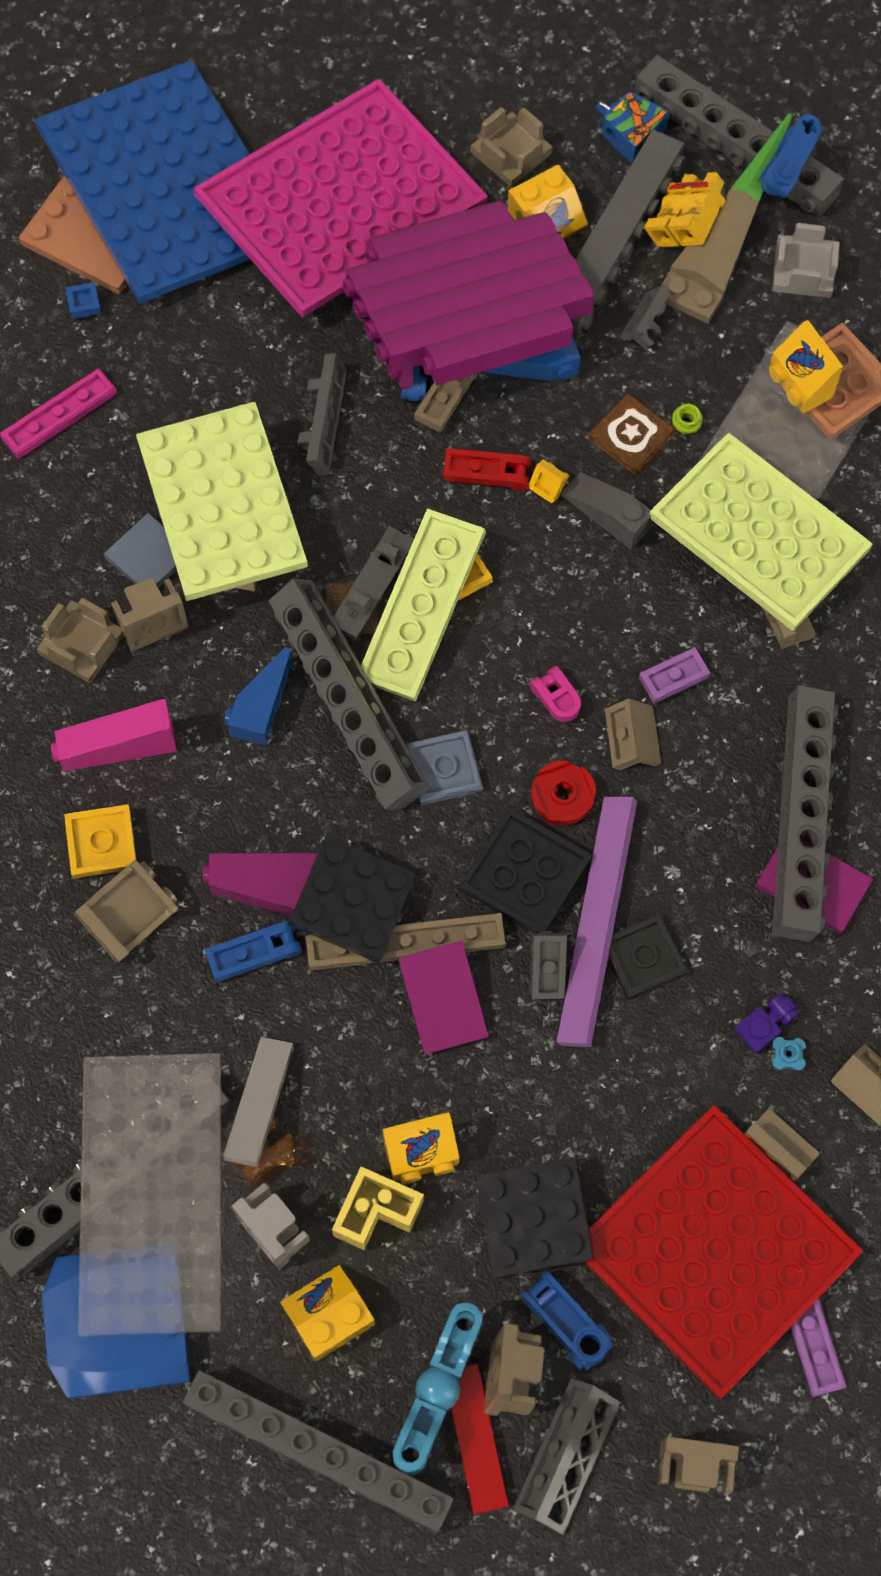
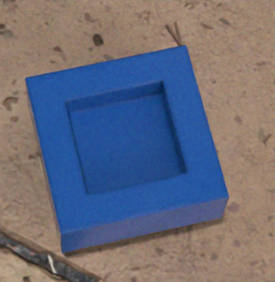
(83, 300)

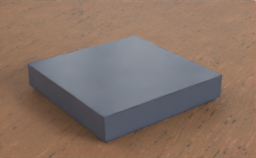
(143, 552)
(446, 766)

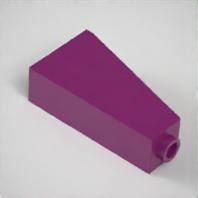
(259, 879)

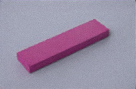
(58, 413)

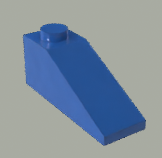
(549, 366)
(258, 702)

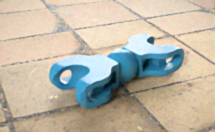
(438, 1388)

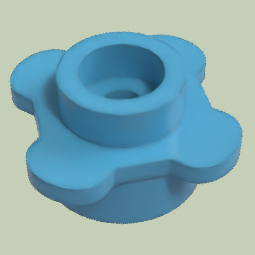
(782, 1061)

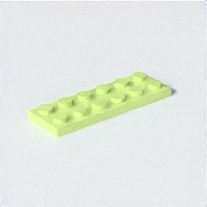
(421, 604)

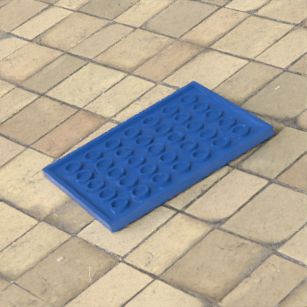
(136, 171)

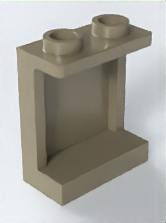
(126, 910)

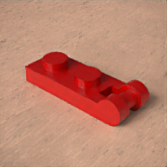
(486, 468)

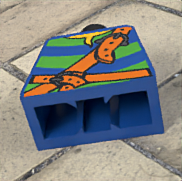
(630, 122)

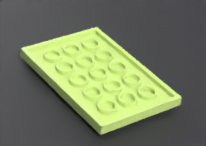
(221, 501)
(760, 531)

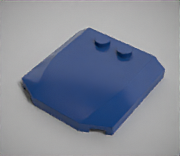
(103, 1363)

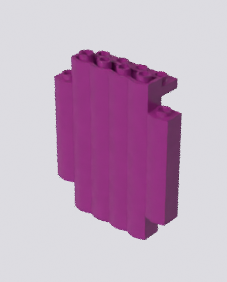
(467, 293)

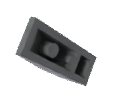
(610, 508)

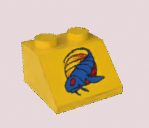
(552, 194)
(805, 368)
(421, 1148)
(328, 1313)

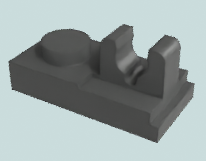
(650, 307)
(548, 965)

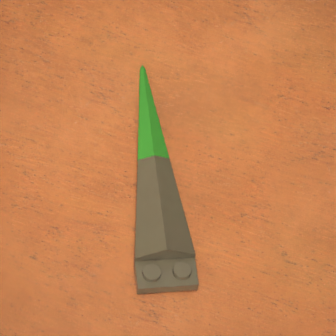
(703, 271)

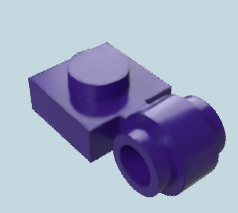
(761, 1029)

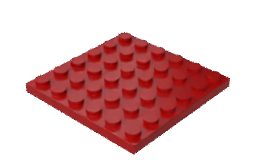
(718, 1251)

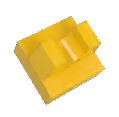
(548, 481)

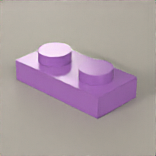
(674, 675)

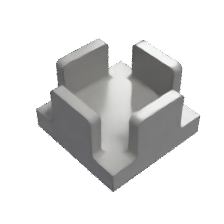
(805, 262)
(270, 1225)

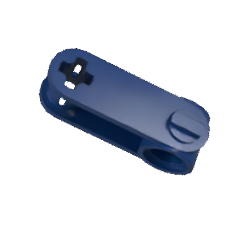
(790, 156)
(566, 1321)

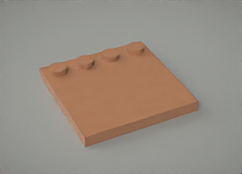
(70, 239)

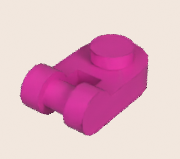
(563, 703)

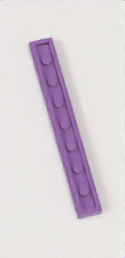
(597, 922)

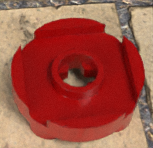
(571, 777)

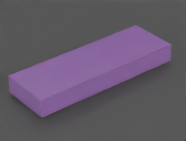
(817, 1352)

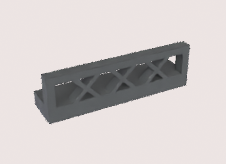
(562, 1452)

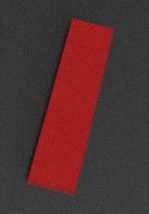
(478, 1445)

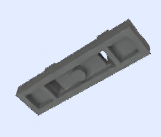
(329, 394)
(373, 583)

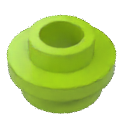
(687, 411)

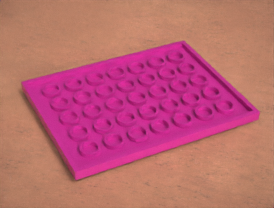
(329, 186)

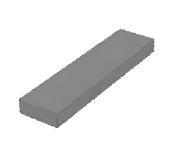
(258, 1102)

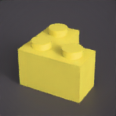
(373, 1199)

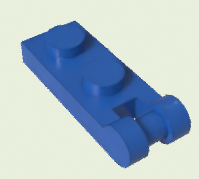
(252, 951)

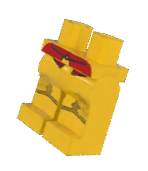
(687, 211)

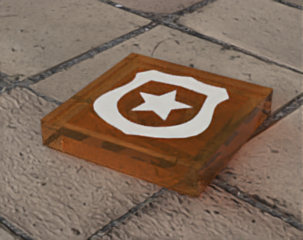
(631, 433)

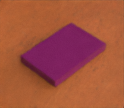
(844, 889)
(443, 997)

